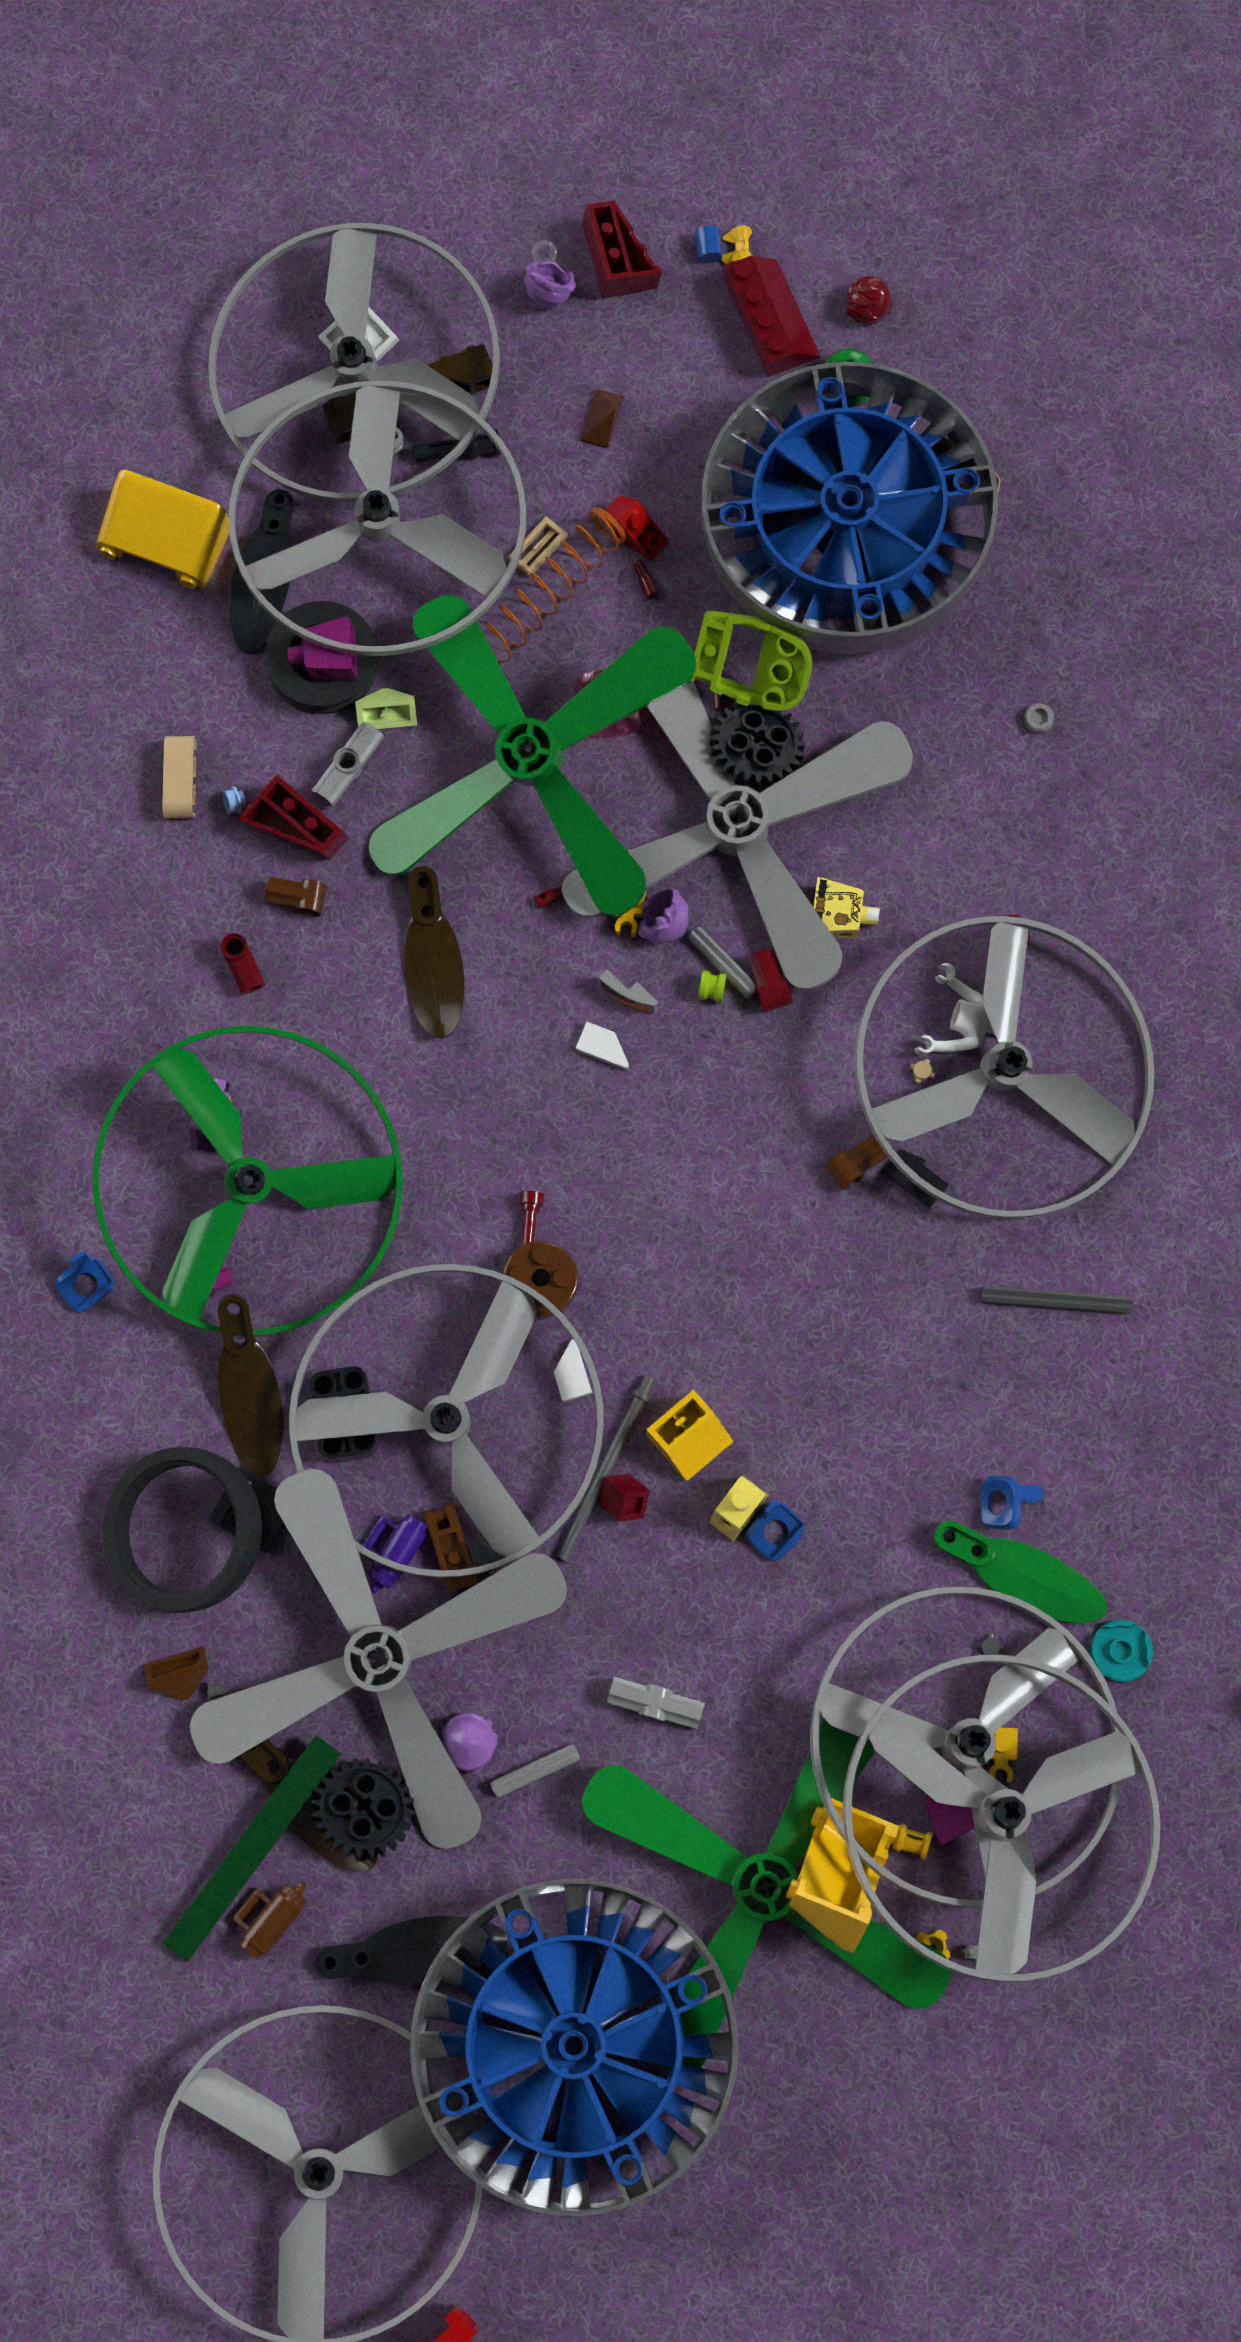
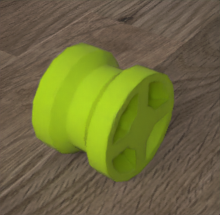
(712, 986)

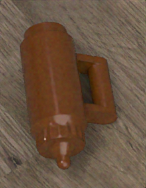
(272, 1920)

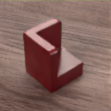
(624, 1497)

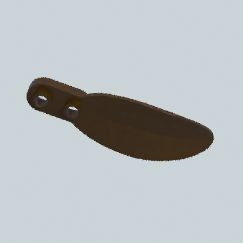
(432, 960)
(248, 1391)
(302, 1823)

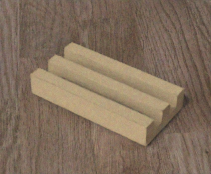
(562, 535)

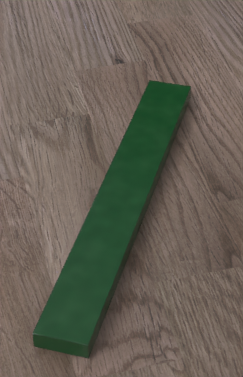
(251, 1848)

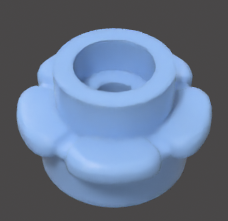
(234, 800)

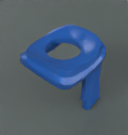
(81, 1265)
(1014, 1494)
(781, 1512)

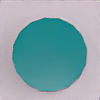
(1117, 1659)

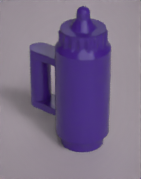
(398, 1548)

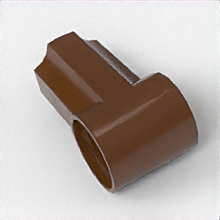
(301, 896)
(853, 1164)

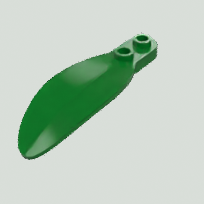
(1025, 1574)

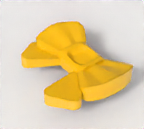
(739, 237)

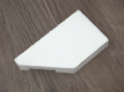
(602, 1045)
(571, 1375)

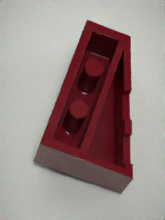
(616, 253)
(293, 819)

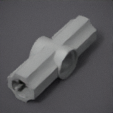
(357, 749)
(655, 1703)

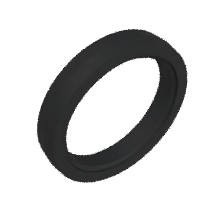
(118, 1518)

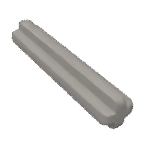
(723, 962)
(535, 1771)

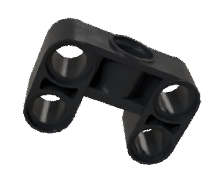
(338, 1378)

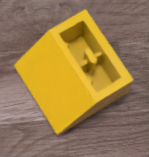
(689, 1435)

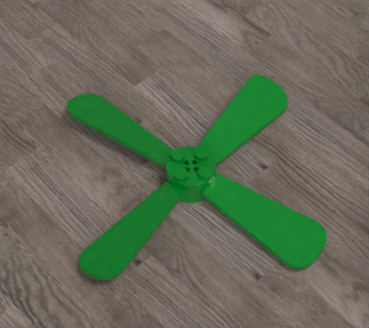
(639, 677)
(640, 1813)

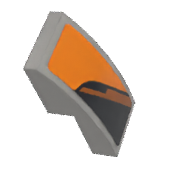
(635, 997)

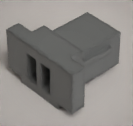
(215, 1691)

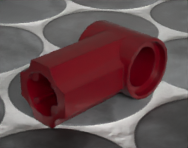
(242, 965)
(771, 985)

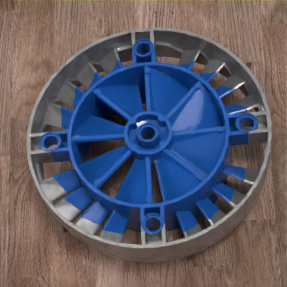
(895, 512)
(501, 2053)

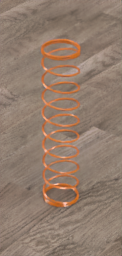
(601, 513)

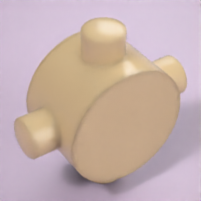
(922, 1071)

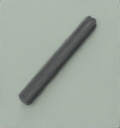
(1056, 1299)

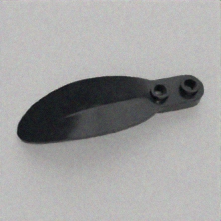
(249, 620)
(402, 1950)

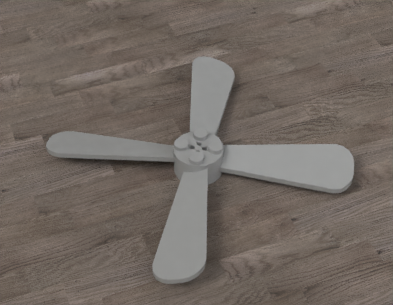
(851, 769)
(319, 1525)

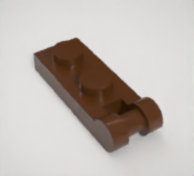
(450, 1547)

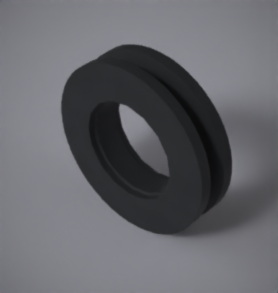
(310, 696)

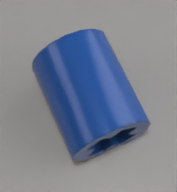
(708, 244)

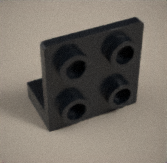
(224, 1516)

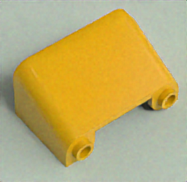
(163, 527)
(827, 1886)

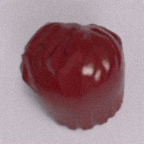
(868, 300)

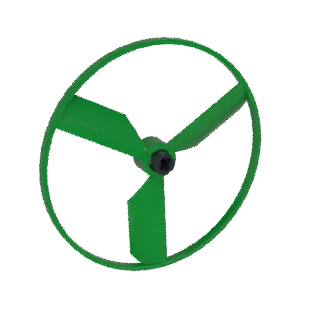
(309, 1185)

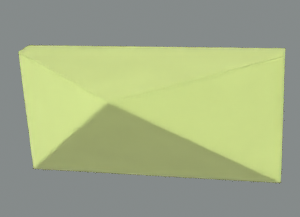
(387, 709)

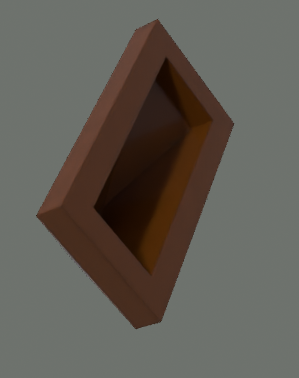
(602, 418)
(178, 1673)

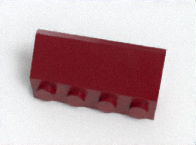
(770, 314)

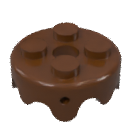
(555, 1263)

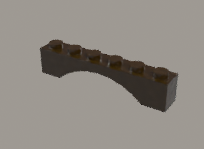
(468, 369)

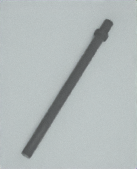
(640, 1397)

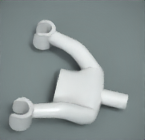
(967, 1018)

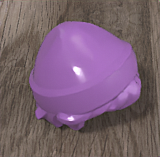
(548, 284)
(664, 917)
(469, 1741)

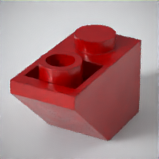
(639, 527)

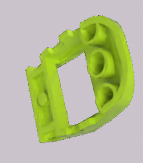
(781, 668)

